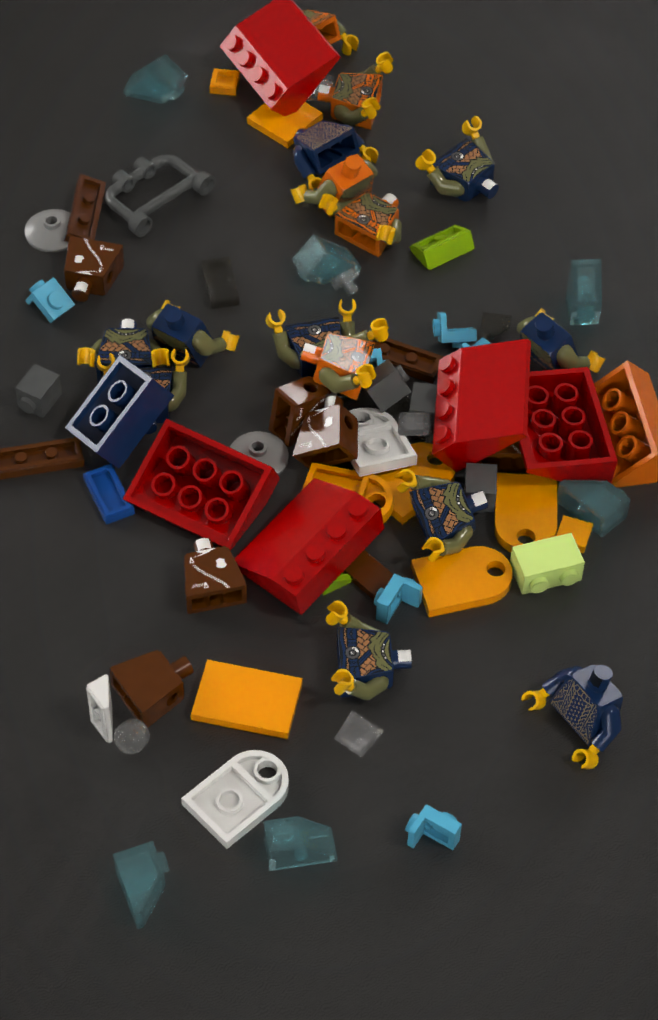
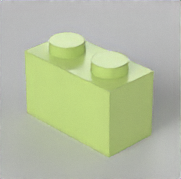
(547, 563)

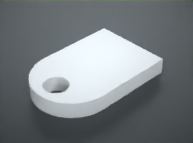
(380, 444)
(237, 796)

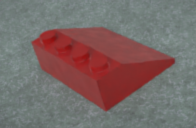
(280, 55)
(481, 401)
(566, 428)
(201, 485)
(310, 543)

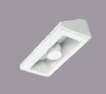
(101, 706)

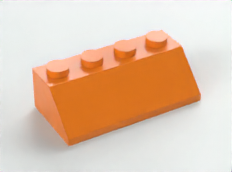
(632, 422)

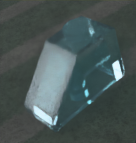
(157, 81)
(323, 260)
(584, 292)
(594, 502)
(297, 843)
(141, 879)

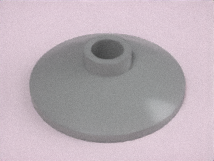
(47, 230)
(272, 449)

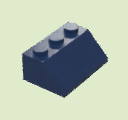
(119, 411)

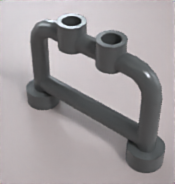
(139, 220)

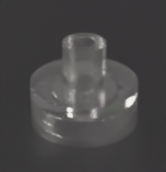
(345, 280)
(131, 736)

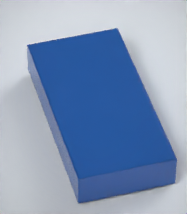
(108, 493)

